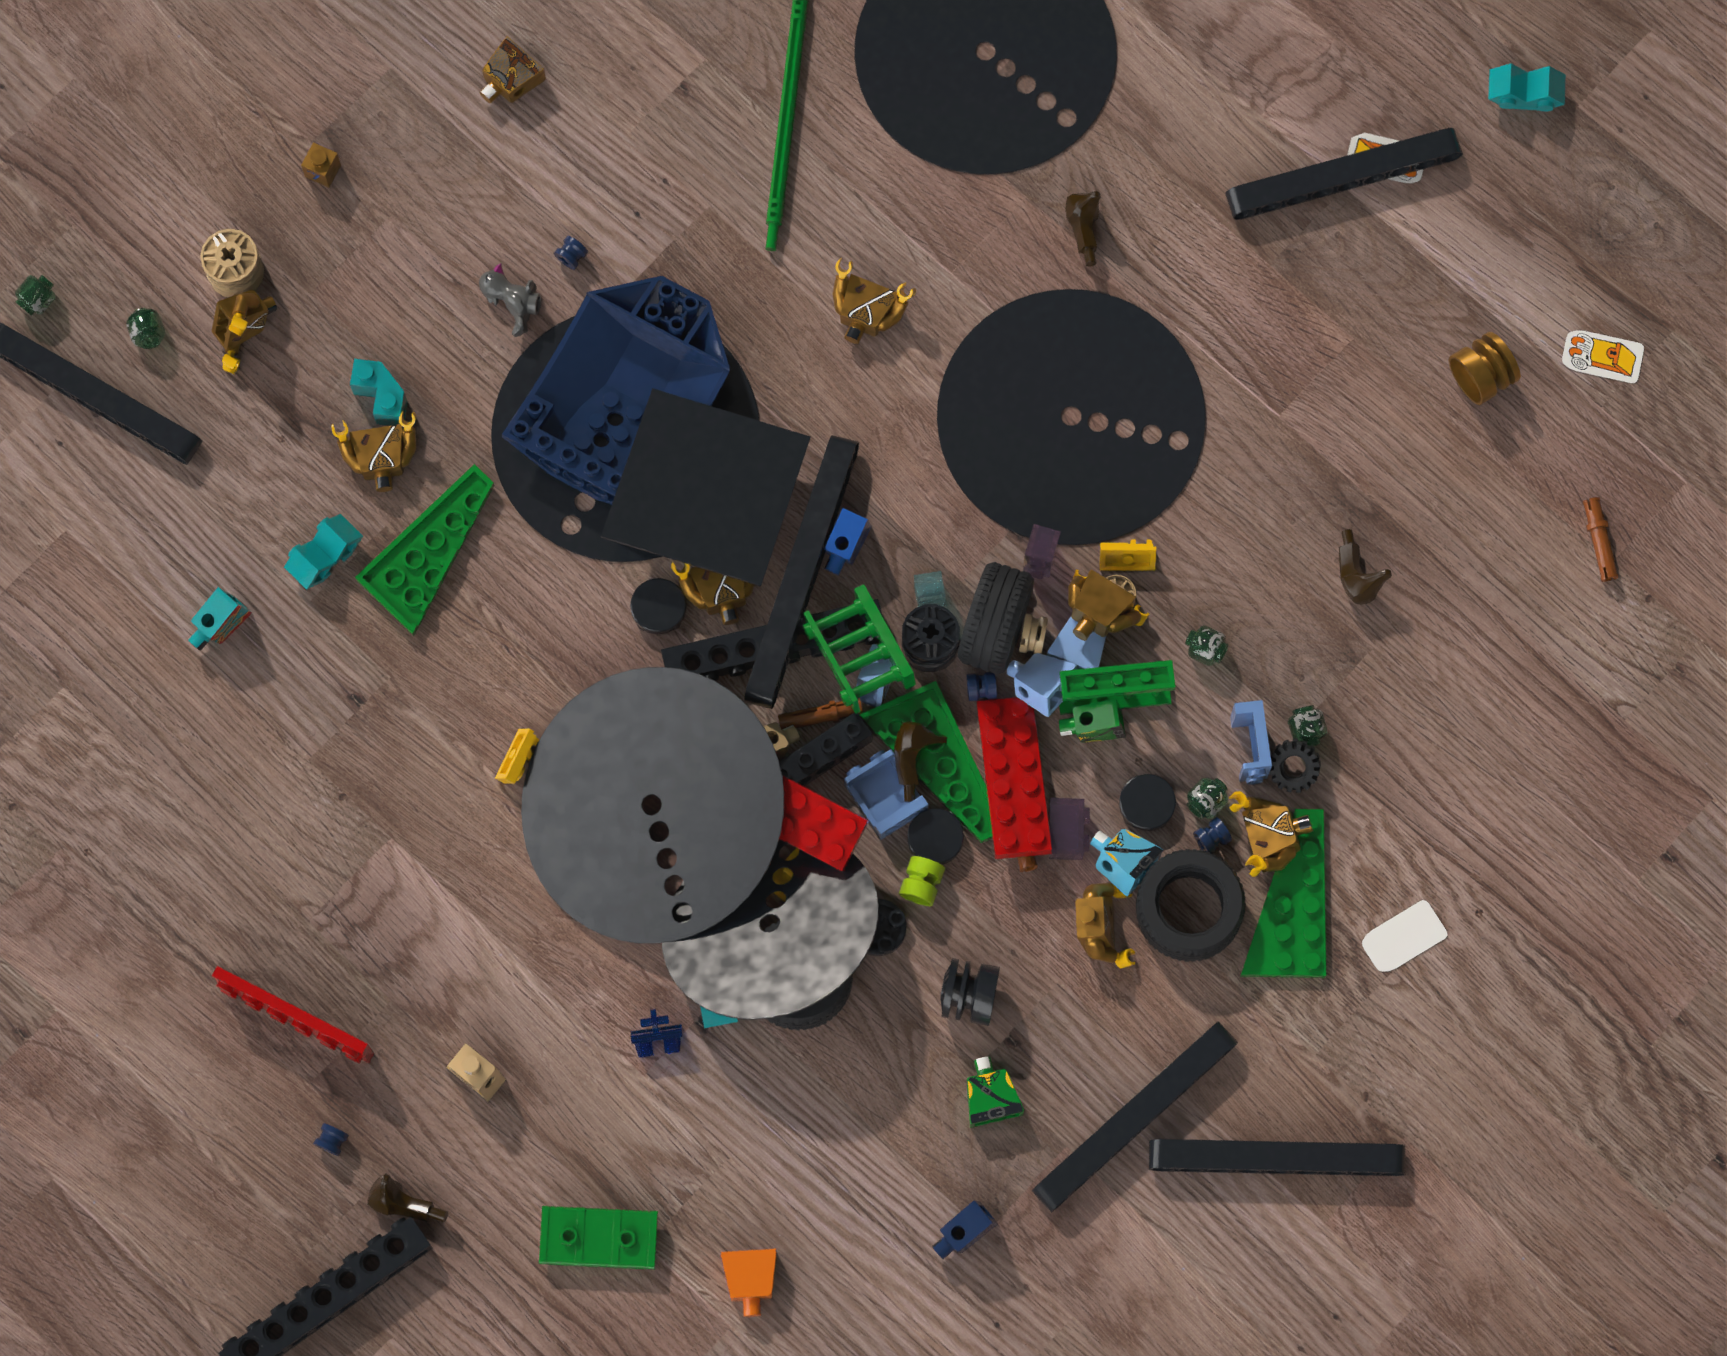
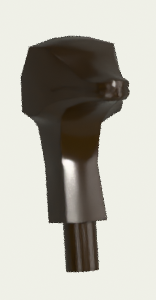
(1081, 212)
(1358, 586)
(908, 743)
(388, 1199)

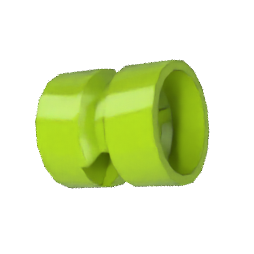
(921, 881)

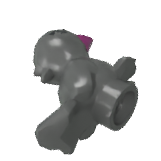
(519, 300)

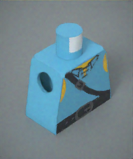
(1125, 858)

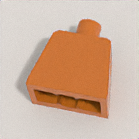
(750, 1277)

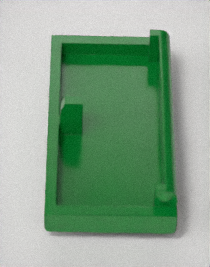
(598, 1237)

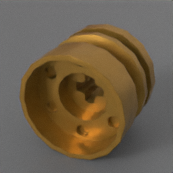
(1484, 368)

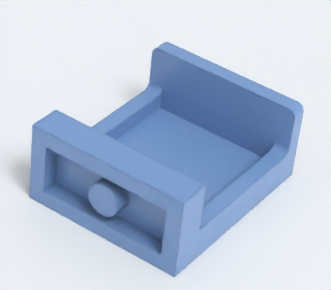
(1253, 716)
(881, 796)

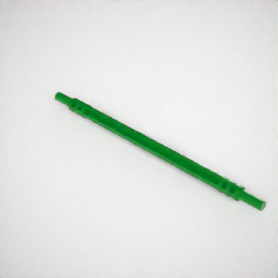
(786, 122)

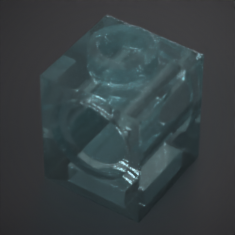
(929, 589)

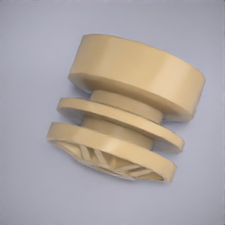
(233, 276)

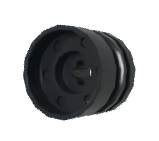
(933, 653)
(969, 991)

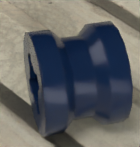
(570, 252)
(331, 1139)

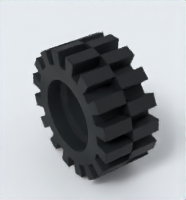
(1303, 751)

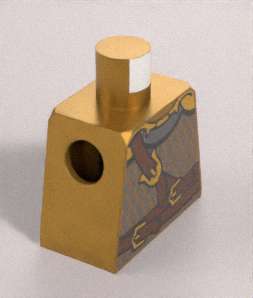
(510, 73)

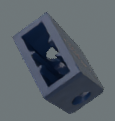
(976, 1223)

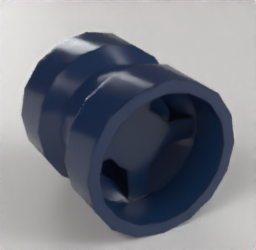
(988, 686)
(1211, 837)

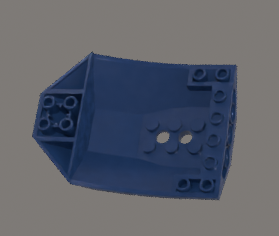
(607, 364)

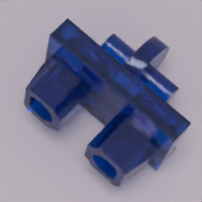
(644, 1037)

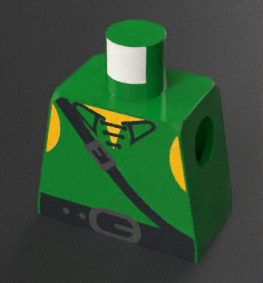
(1105, 725)
(991, 1095)

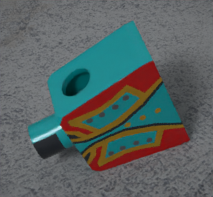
(218, 618)

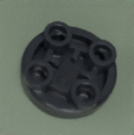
(658, 606)
(1147, 802)
(935, 835)
(890, 929)

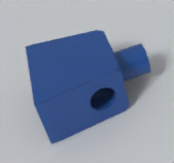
(849, 529)

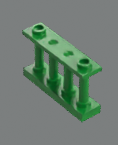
(874, 627)
(1129, 684)

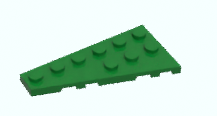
(417, 561)
(942, 767)
(1292, 920)

